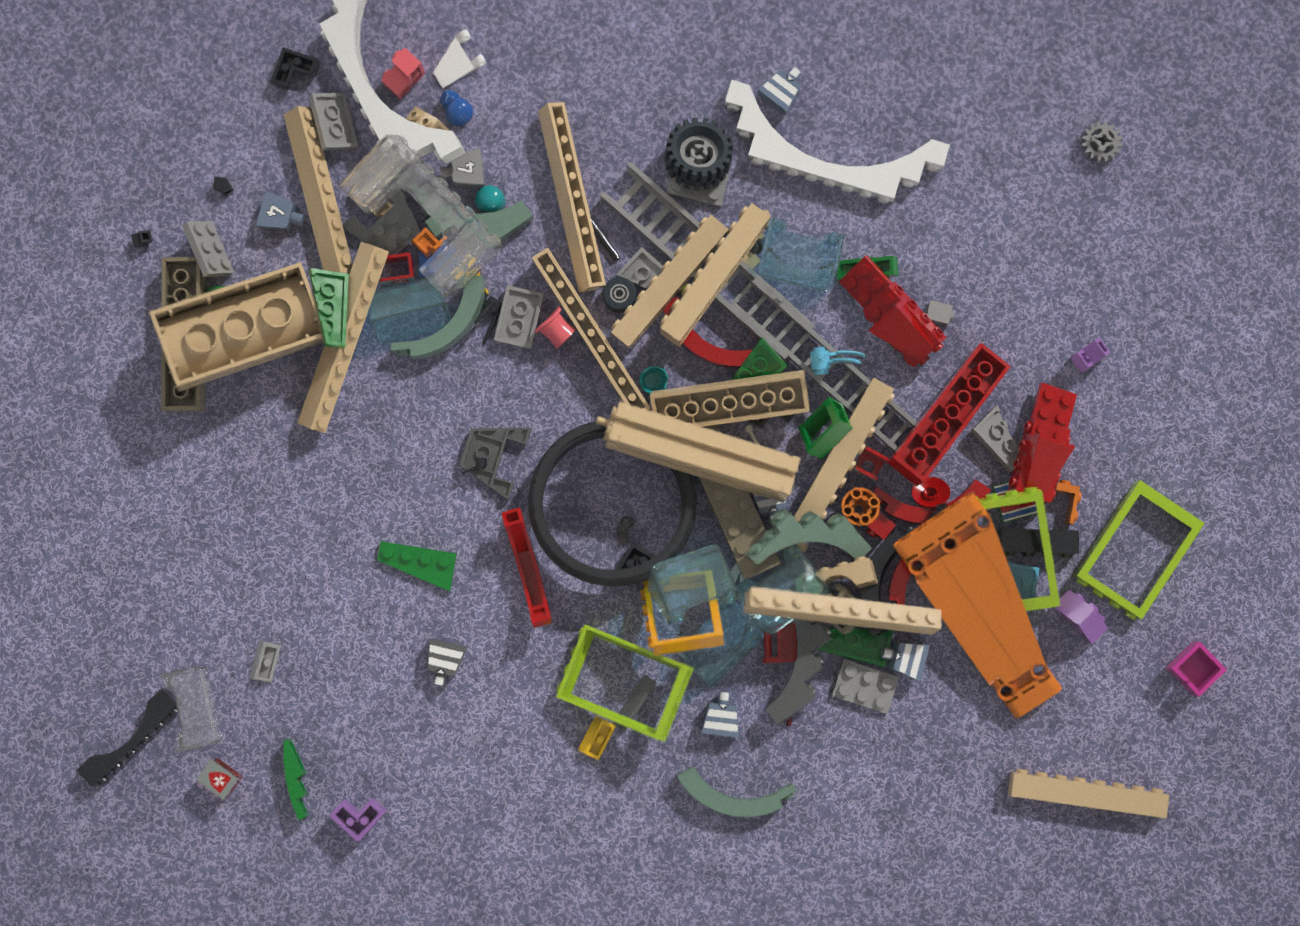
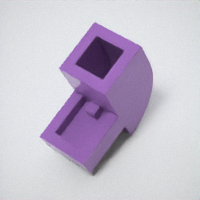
(1090, 355)

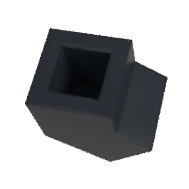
(222, 184)
(141, 238)

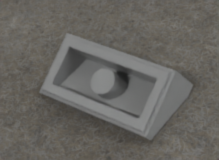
(265, 661)

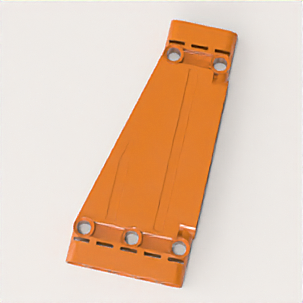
(980, 601)

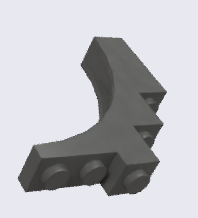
(797, 692)

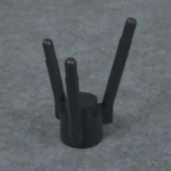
(489, 306)

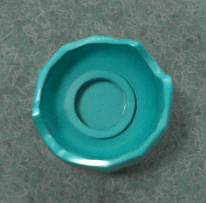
(490, 199)
(653, 379)

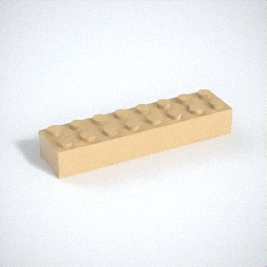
(714, 276)
(735, 399)

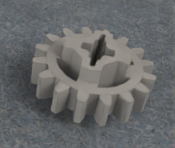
(1105, 133)

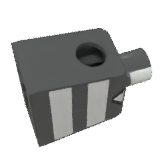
(444, 659)

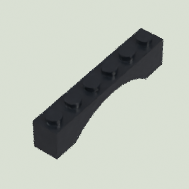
(158, 709)

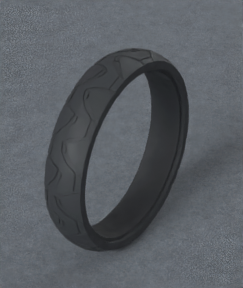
(576, 568)

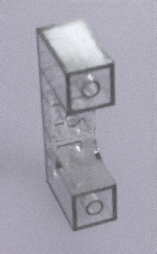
(465, 241)

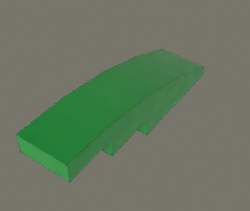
(293, 770)

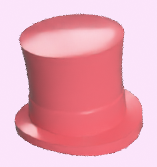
(556, 328)

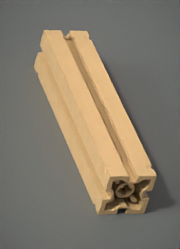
(700, 451)

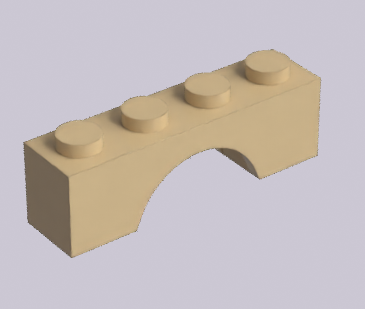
(859, 572)

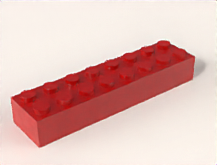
(948, 414)

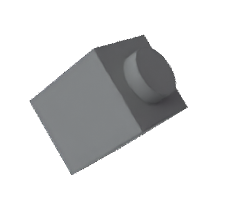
(940, 313)

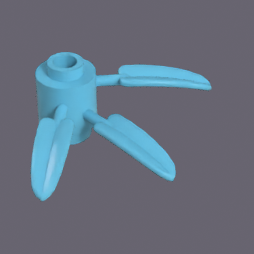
(821, 359)

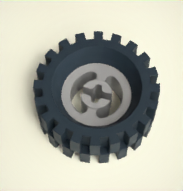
(703, 141)

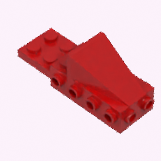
(893, 313)
(1044, 442)

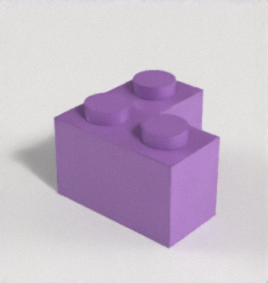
(1082, 616)
(358, 822)

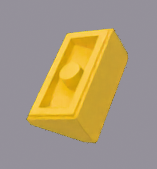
(596, 737)

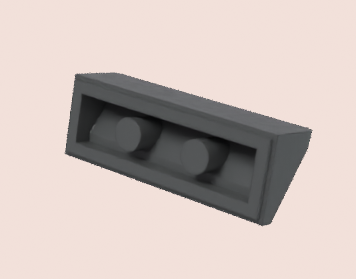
(636, 699)

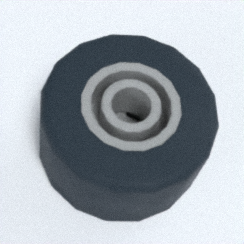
(621, 300)

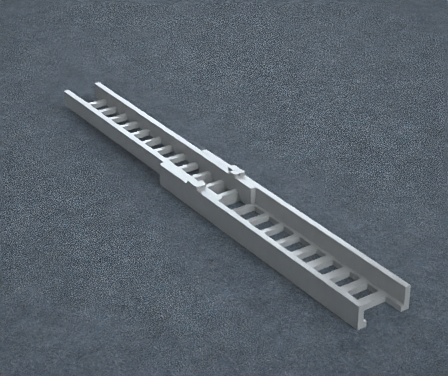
(760, 284)

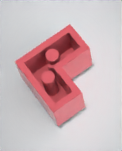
(404, 74)

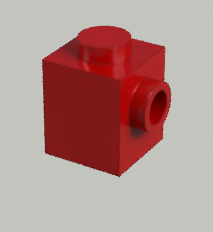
(880, 527)

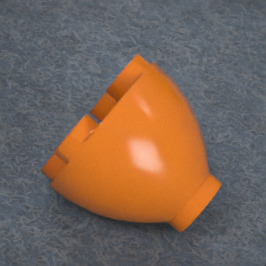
(866, 500)

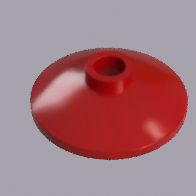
(931, 493)

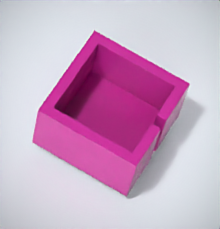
(1196, 668)

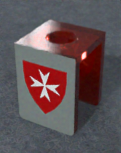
(219, 778)

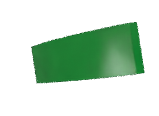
(886, 264)

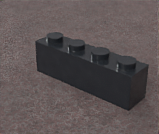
(1029, 542)

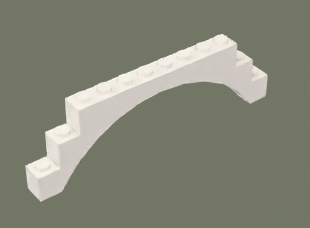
(344, 37)
(773, 150)

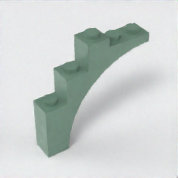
(501, 222)
(810, 528)

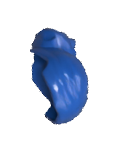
(456, 109)

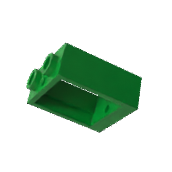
(832, 435)

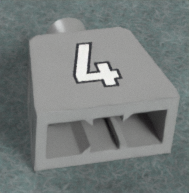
(466, 170)

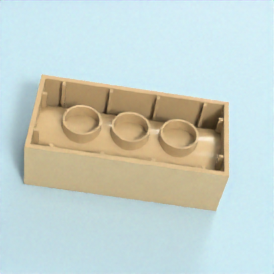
(238, 326)

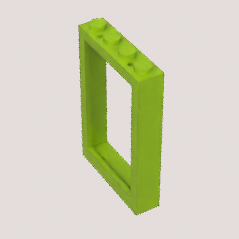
(1029, 495)
(1165, 504)
(572, 671)

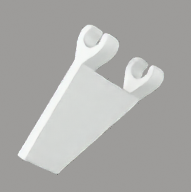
(455, 62)

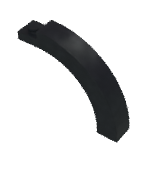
(881, 560)

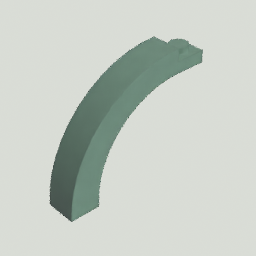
(454, 330)
(729, 805)

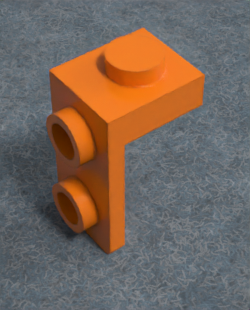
(426, 242)
(1075, 496)

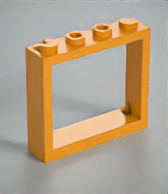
(684, 643)

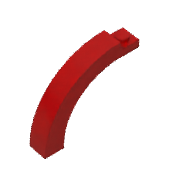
(707, 351)
(920, 515)
(527, 567)
(900, 578)

